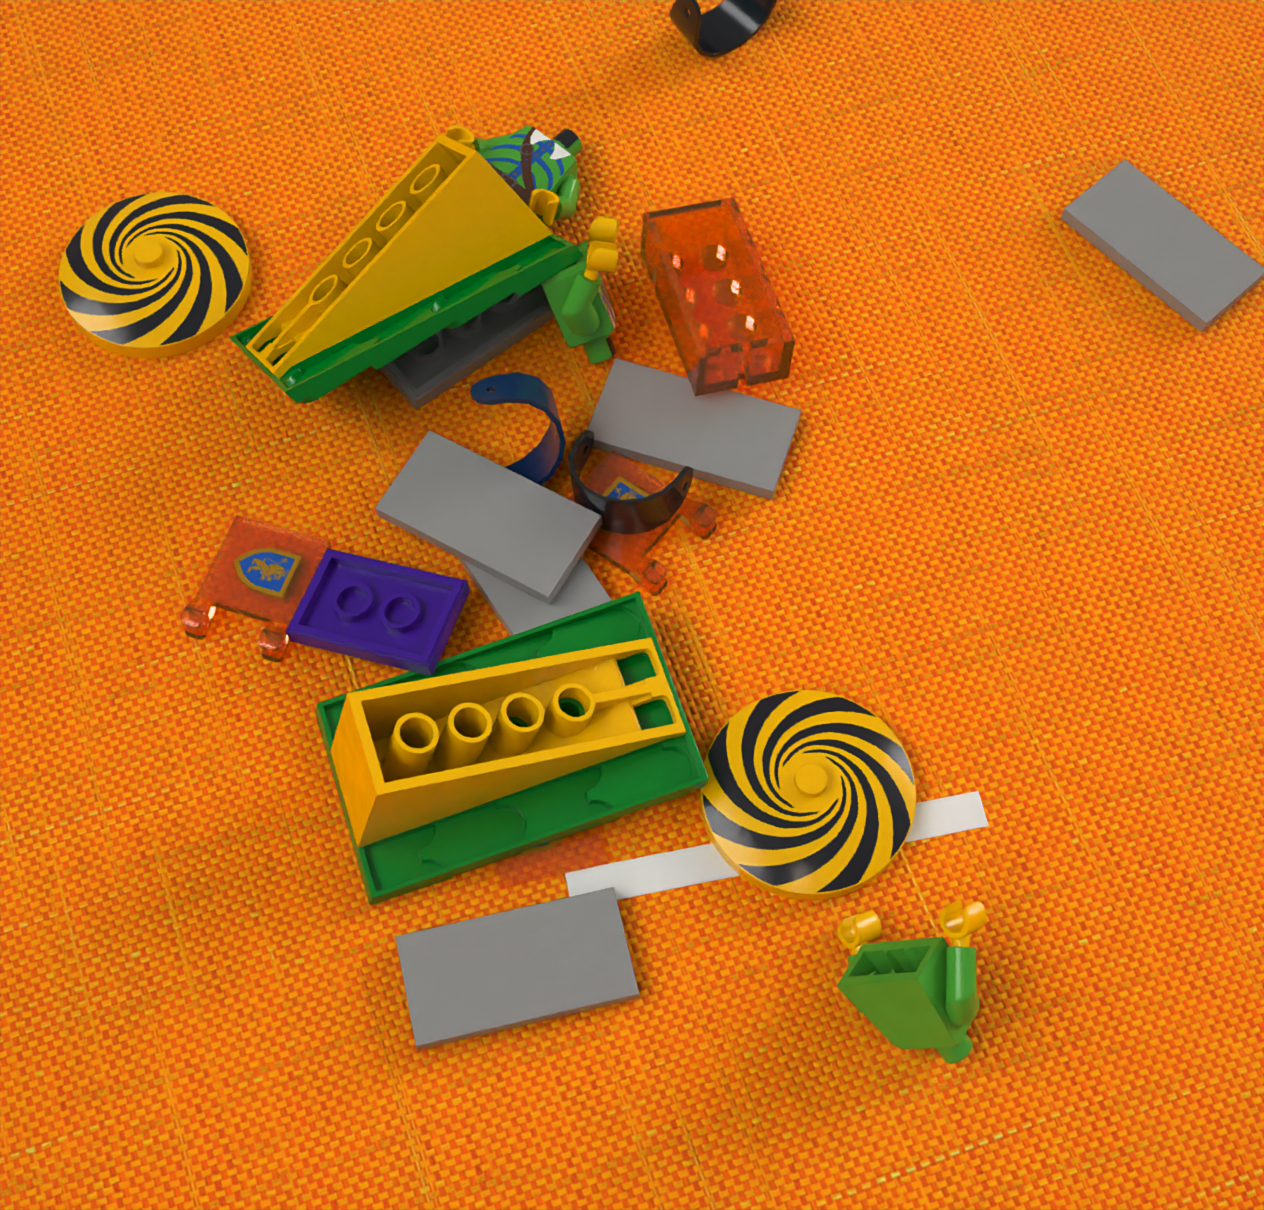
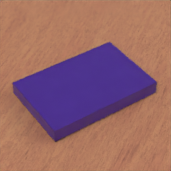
(378, 611)

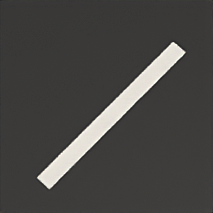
(705, 864)

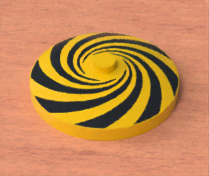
(155, 275)
(807, 795)

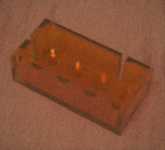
(716, 296)

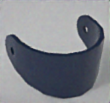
(526, 389)

